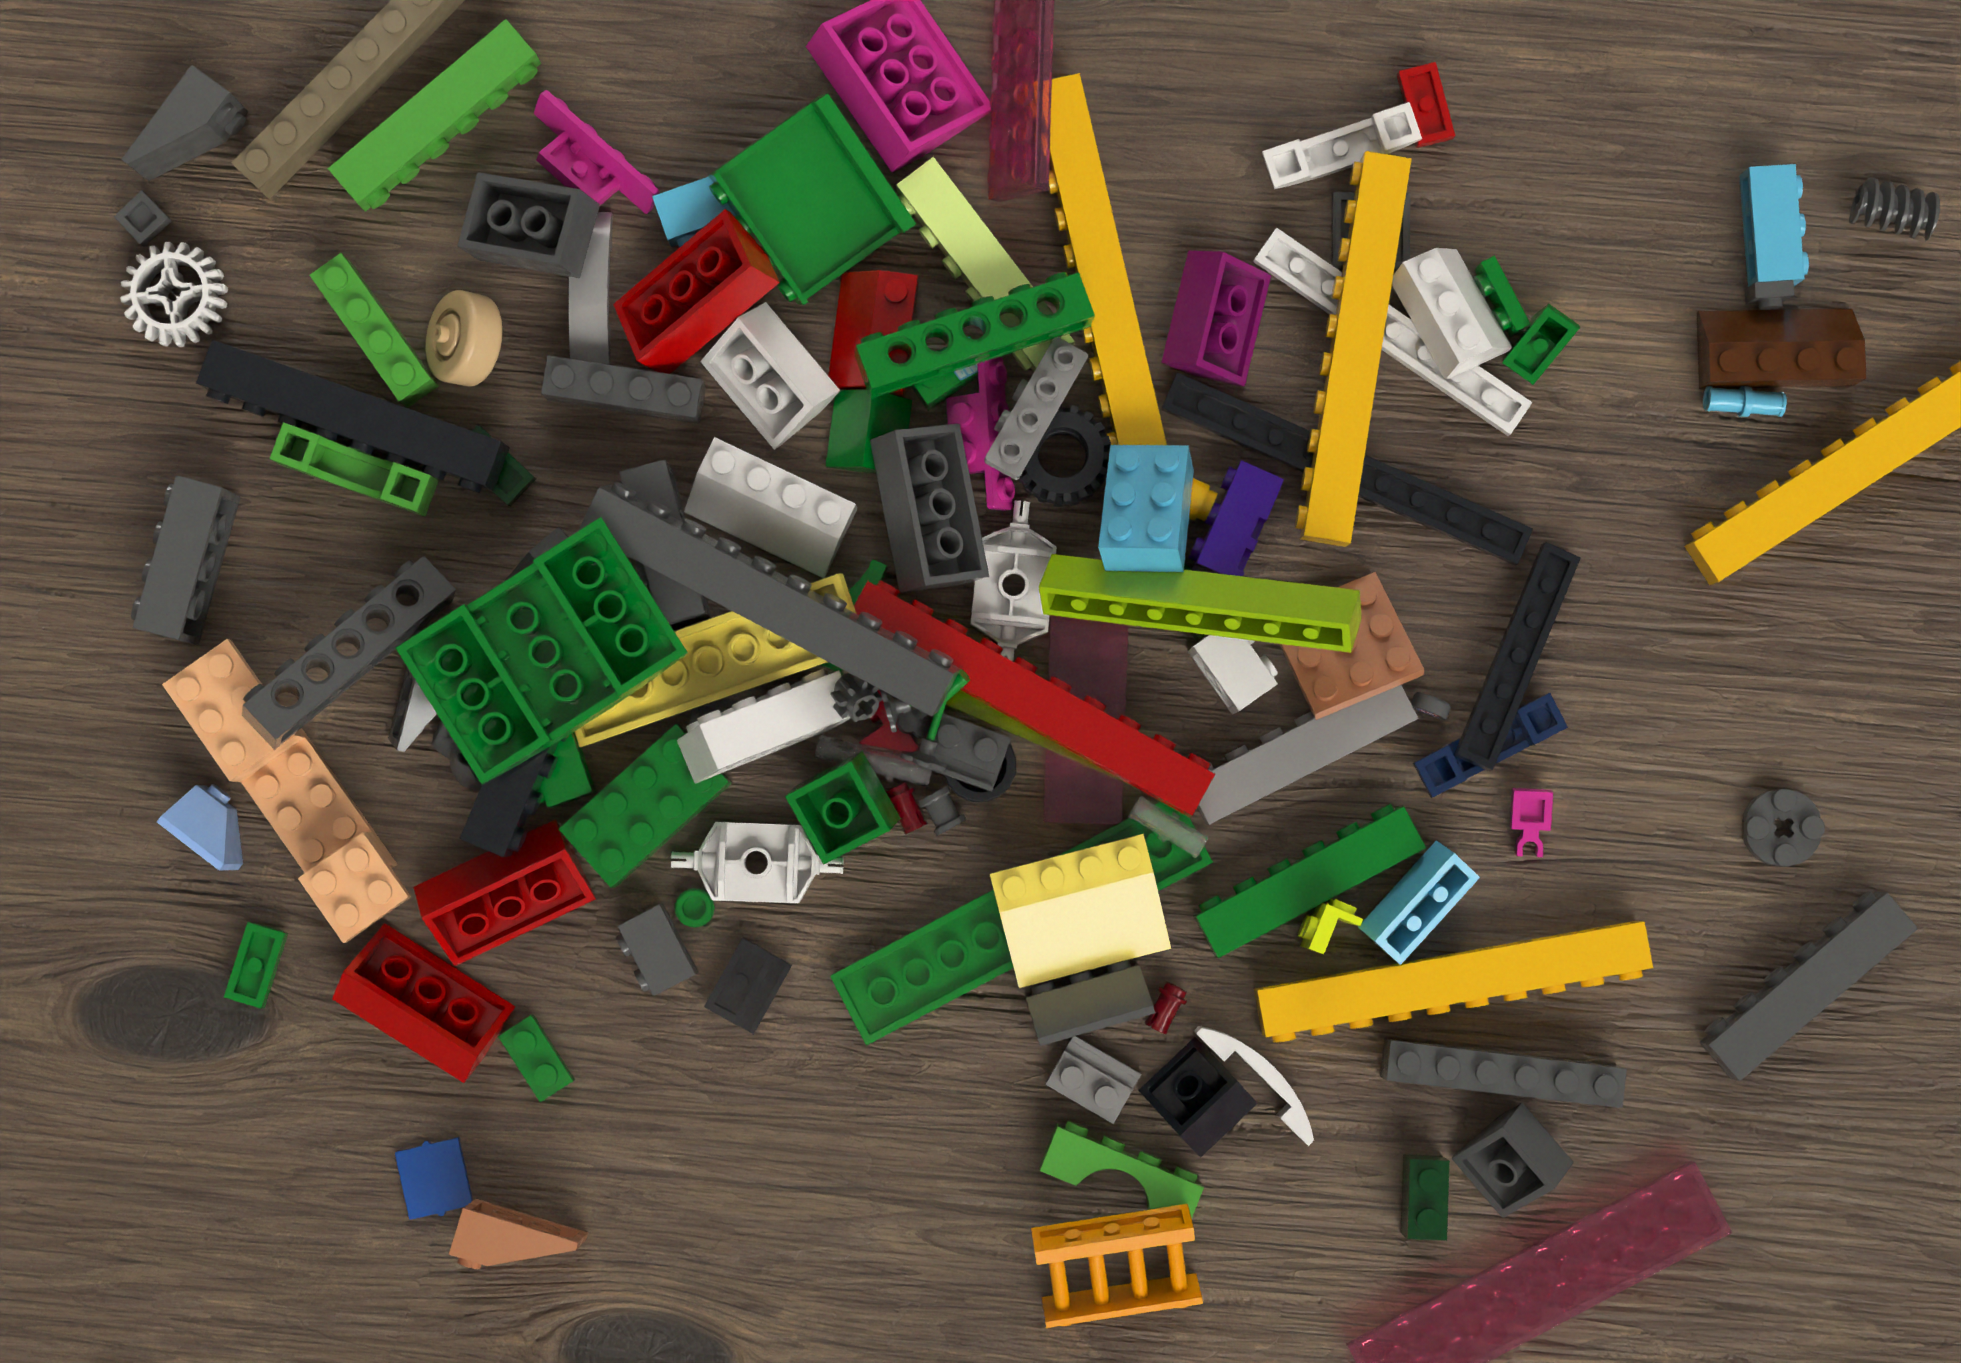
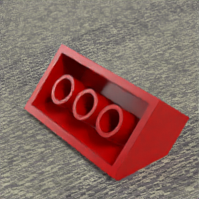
(695, 294)
(501, 896)
(423, 1002)

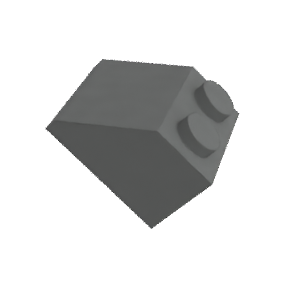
(1513, 1161)

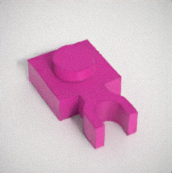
(1530, 813)

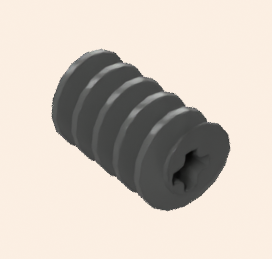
(1896, 206)

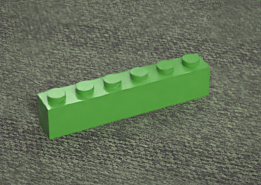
(436, 116)

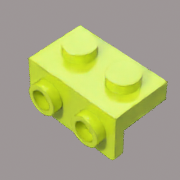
(1318, 928)

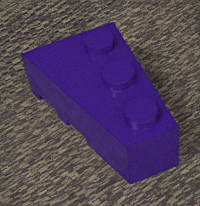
(1236, 521)

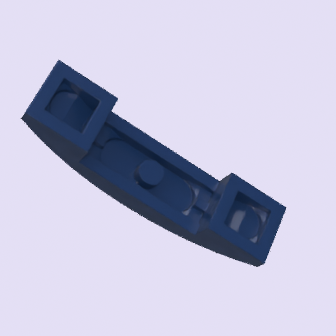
(1530, 726)

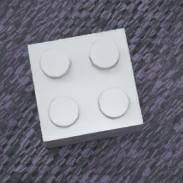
(1234, 670)

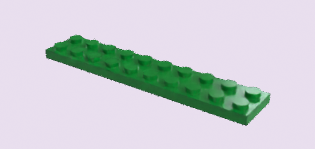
(968, 946)

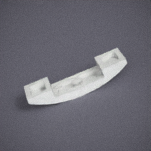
(1339, 148)
(1293, 1112)

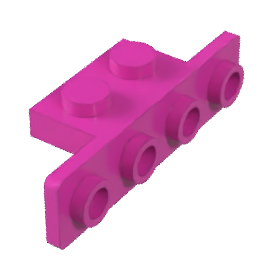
(586, 161)
(977, 419)

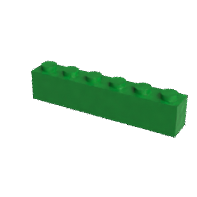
(1308, 881)

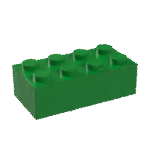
(640, 810)

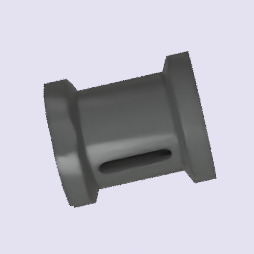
(942, 810)

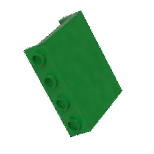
(811, 198)

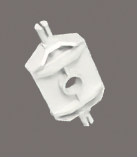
(1006, 617)
(724, 854)

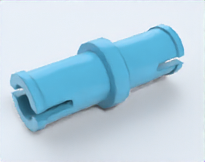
(1744, 401)

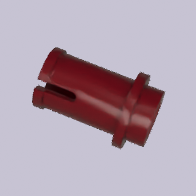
(907, 807)
(1166, 1007)

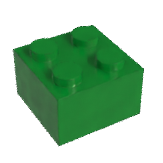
(843, 807)

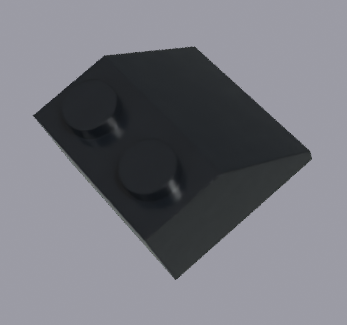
(1198, 1097)

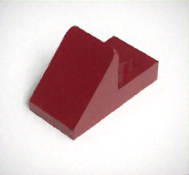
(884, 737)

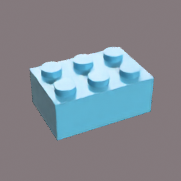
(1146, 508)

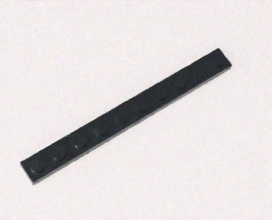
(1379, 481)

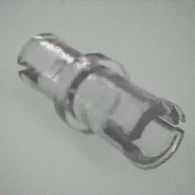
(1168, 826)

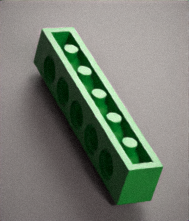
(885, 376)

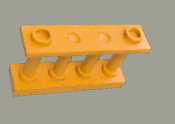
(1111, 1235)

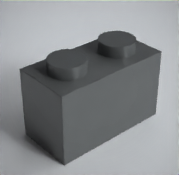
(656, 950)

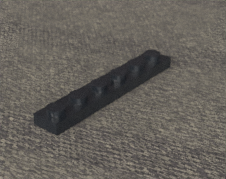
(1517, 656)

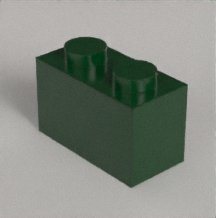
(1425, 1197)

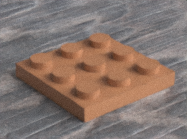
(1378, 661)

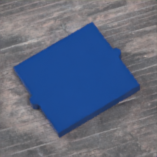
(434, 1178)

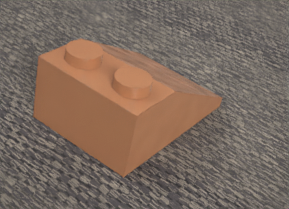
(500, 1235)

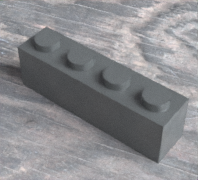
(623, 389)

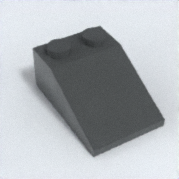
(187, 124)

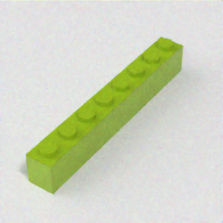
(1203, 603)

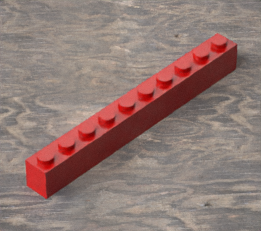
(1048, 705)

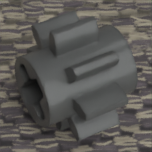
(855, 698)

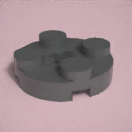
(1759, 827)

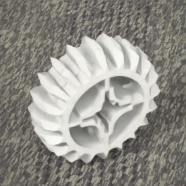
(168, 264)

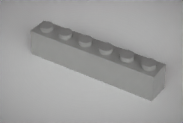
(1301, 751)

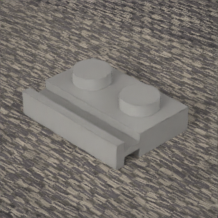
(1093, 1079)

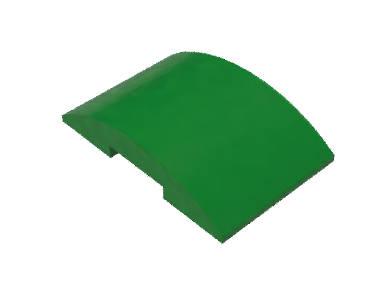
(542, 652)

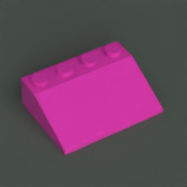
(898, 78)

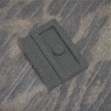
(970, 752)

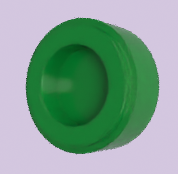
(694, 907)

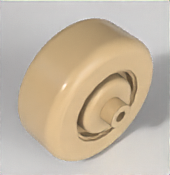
(463, 338)

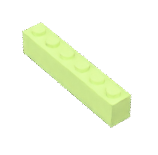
(968, 245)

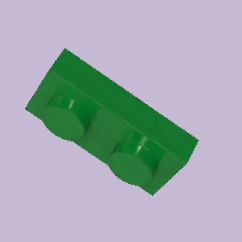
(1495, 285)
(255, 965)
(536, 1058)

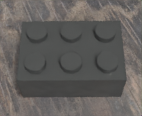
(528, 225)

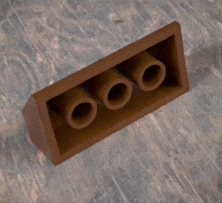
(1780, 348)

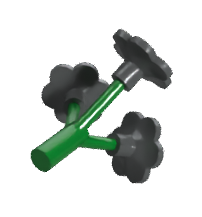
(920, 724)

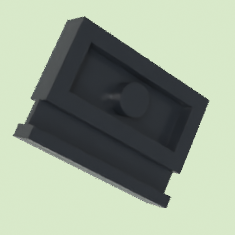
(748, 985)

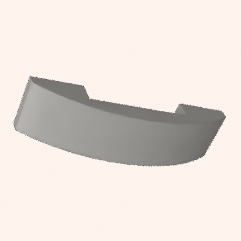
(590, 298)

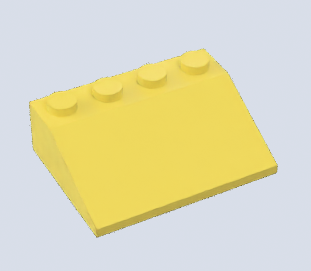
(1080, 910)

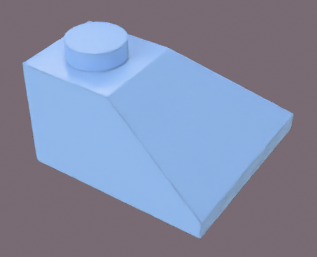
(207, 826)

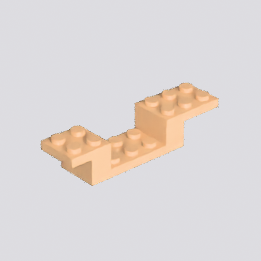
(296, 791)

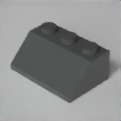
(1089, 1002)

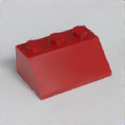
(869, 305)

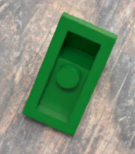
(1540, 343)

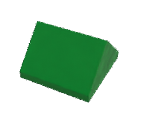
(859, 420)

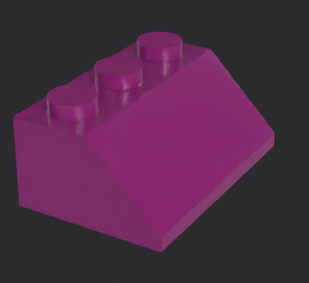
(1216, 317)

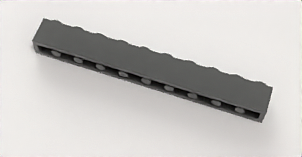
(773, 600)

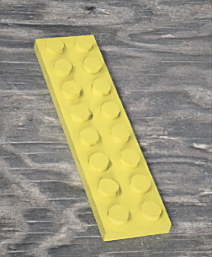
(722, 660)

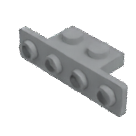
(1035, 408)

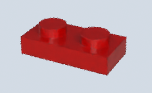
(1426, 95)

